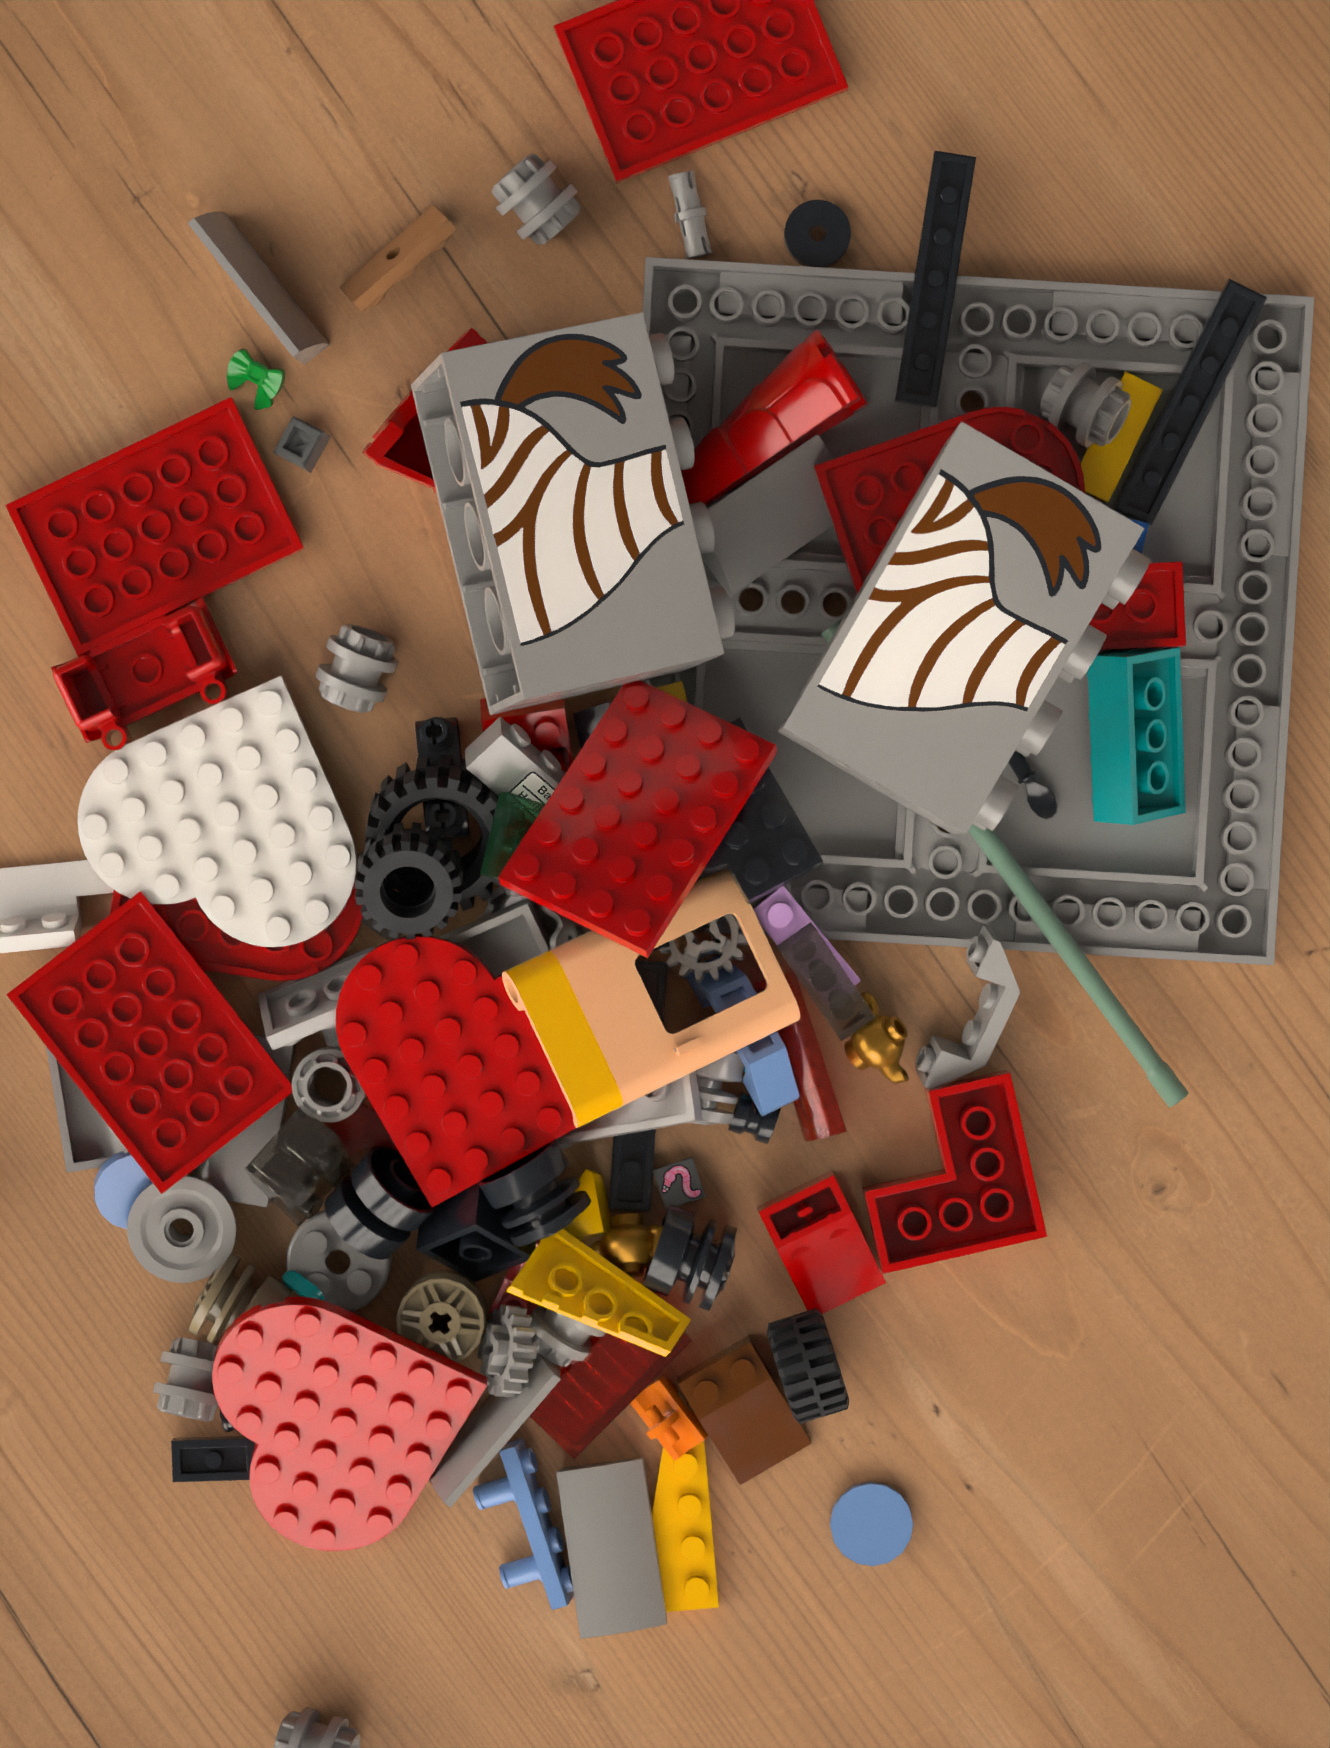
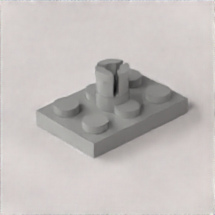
(306, 1004)

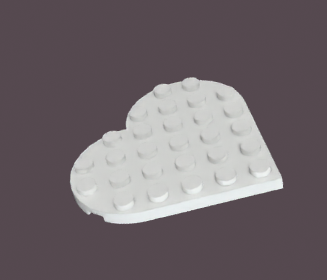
(227, 816)

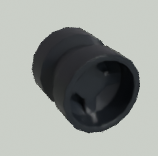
(749, 1120)

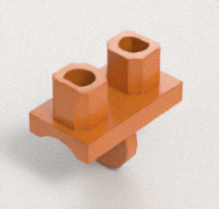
(668, 1418)

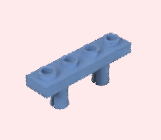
(533, 1505)

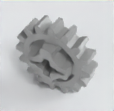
(694, 953)
(507, 1350)

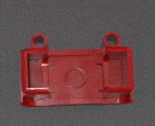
(145, 673)

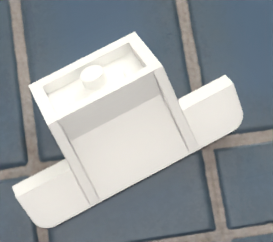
(43, 904)

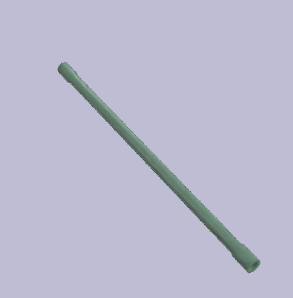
(1156, 1070)

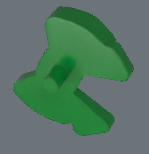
(244, 368)

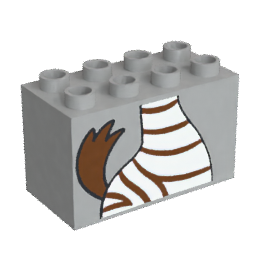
(571, 511)
(966, 633)

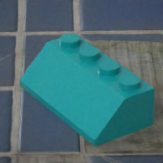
(1136, 735)

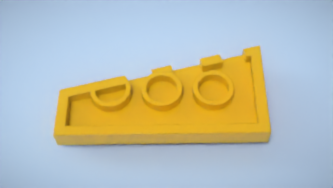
(592, 1290)
(685, 1532)

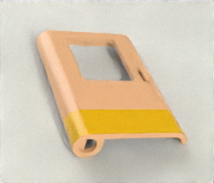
(603, 1024)

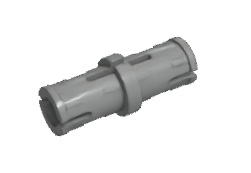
(690, 214)

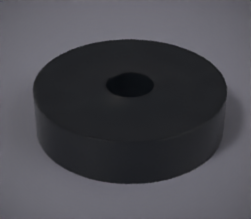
(817, 215)

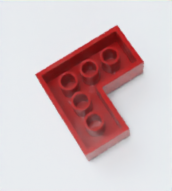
(981, 1194)

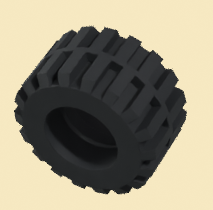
(409, 912)
(808, 1366)

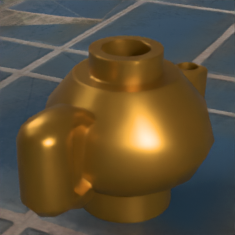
(879, 1044)
(629, 1243)

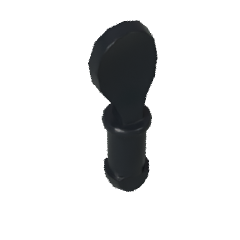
(1038, 795)

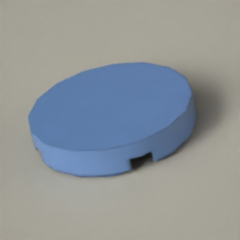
(118, 1186)
(871, 1523)

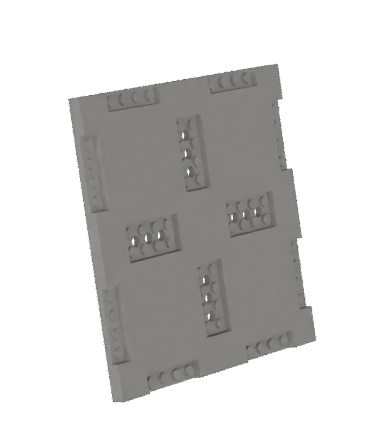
(1151, 889)

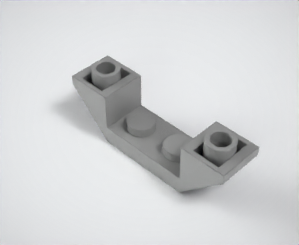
(948, 1060)

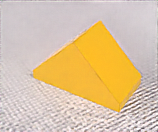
(596, 1217)

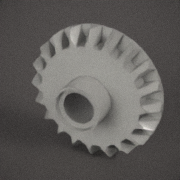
(174, 1254)

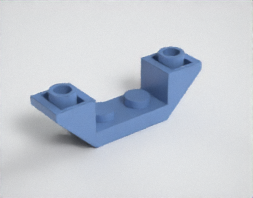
(766, 1061)

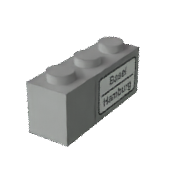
(510, 763)

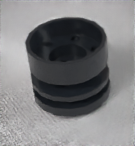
(538, 1198)
(690, 1258)

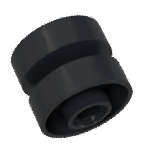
(378, 1204)

